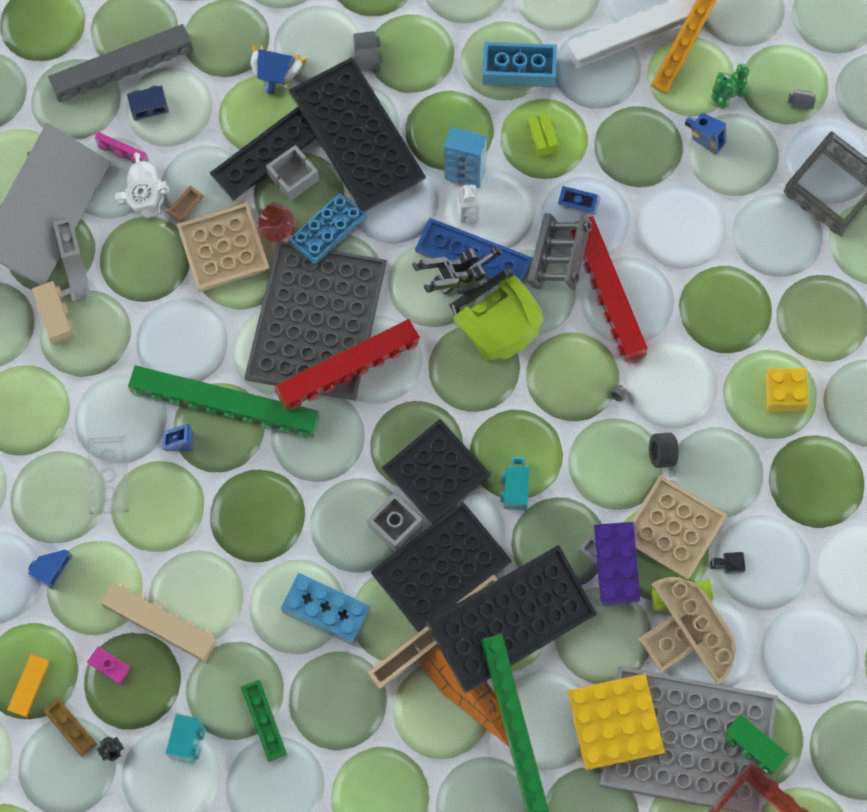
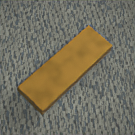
(70, 727)

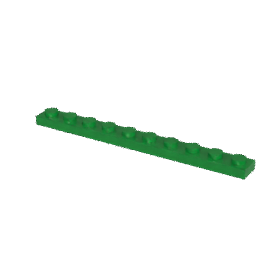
(514, 724)

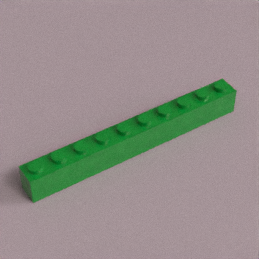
(222, 401)

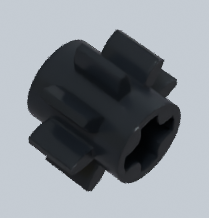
(110, 748)

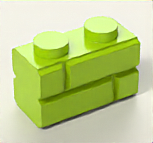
(542, 134)

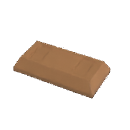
(185, 204)

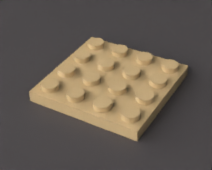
(223, 247)
(675, 527)

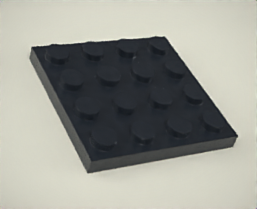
(436, 471)

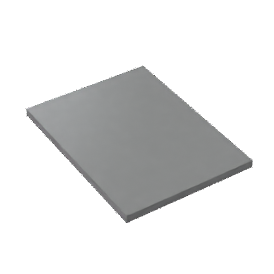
(696, 757)

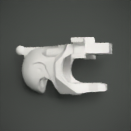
(146, 198)

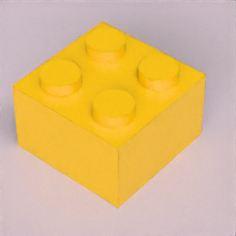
(786, 390)

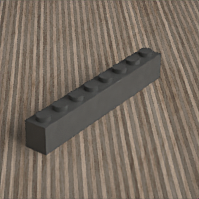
(120, 63)

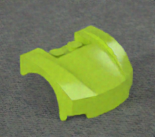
(502, 321)

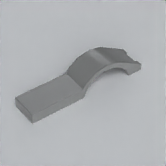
(72, 259)

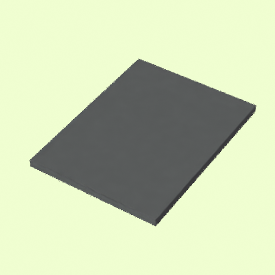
(314, 314)

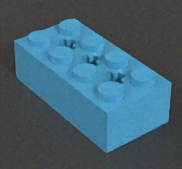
(519, 64)
(465, 157)
(328, 621)

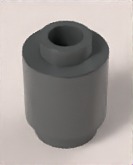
(802, 99)

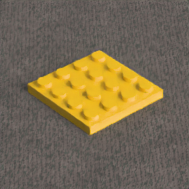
(615, 722)

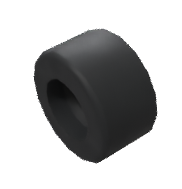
(663, 450)

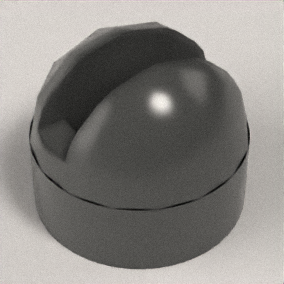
(618, 393)

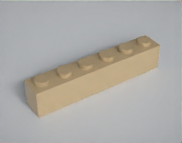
(159, 622)

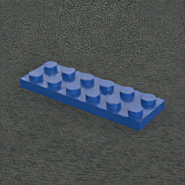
(449, 242)

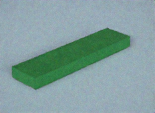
(264, 720)

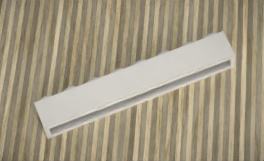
(628, 32)

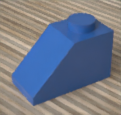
(49, 567)

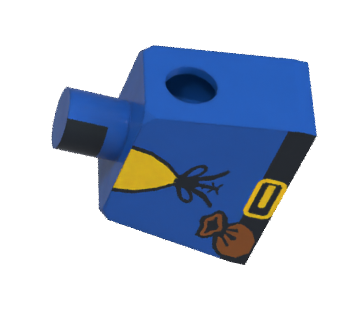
(708, 132)

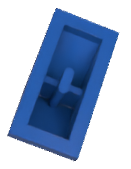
(178, 439)

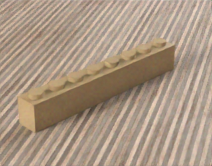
(409, 652)

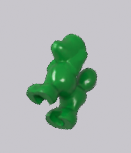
(730, 85)

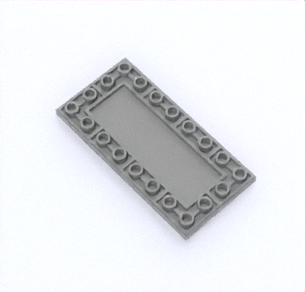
(50, 187)

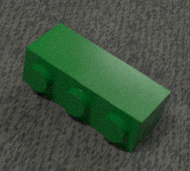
(755, 745)

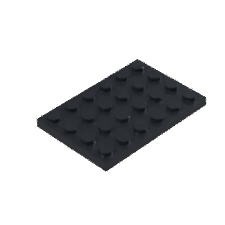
(441, 566)

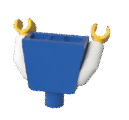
(274, 67)

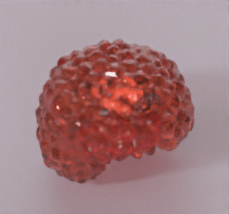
(276, 222)

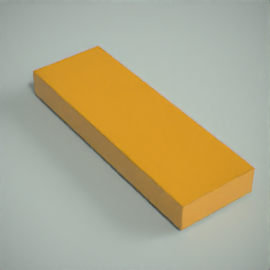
(28, 685)

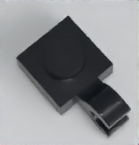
(731, 562)

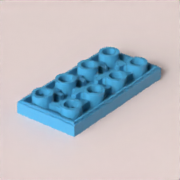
(327, 228)

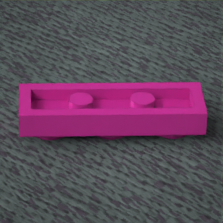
(119, 148)

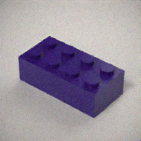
(617, 563)

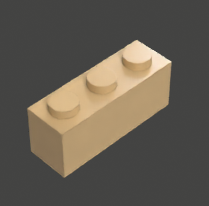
(53, 312)

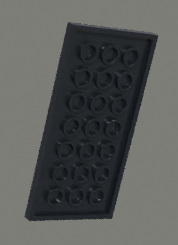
(357, 134)
(524, 606)

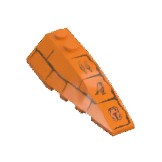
(478, 702)

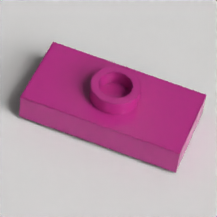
(109, 665)

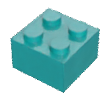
(185, 739)

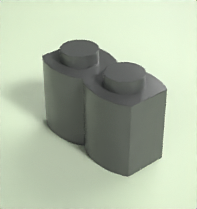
(366, 50)

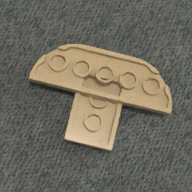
(692, 627)

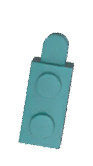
(516, 485)

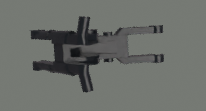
(464, 275)

